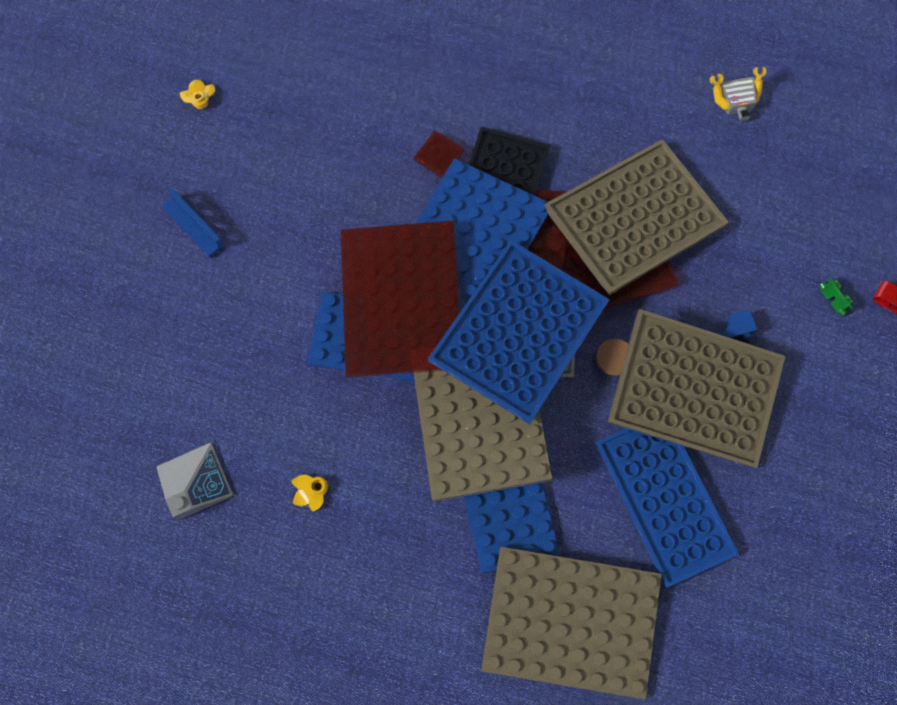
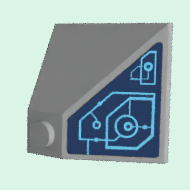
(193, 482)

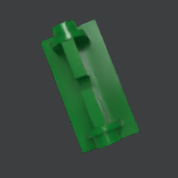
(841, 302)

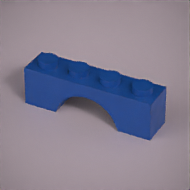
(739, 326)

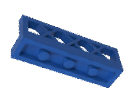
(192, 224)

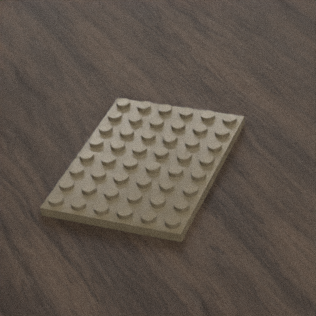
(635, 216)
(696, 389)
(475, 442)
(572, 623)

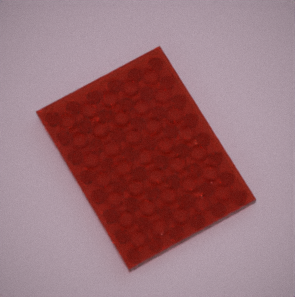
(397, 296)

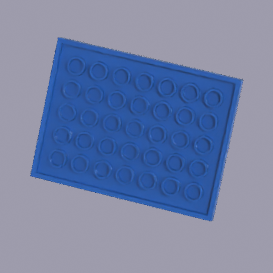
(485, 220)
(519, 331)

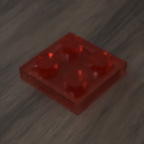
(438, 153)

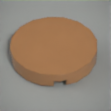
(611, 356)

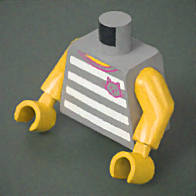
(738, 95)

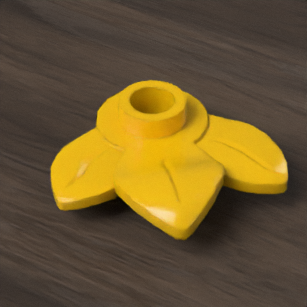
(198, 94)
(307, 492)

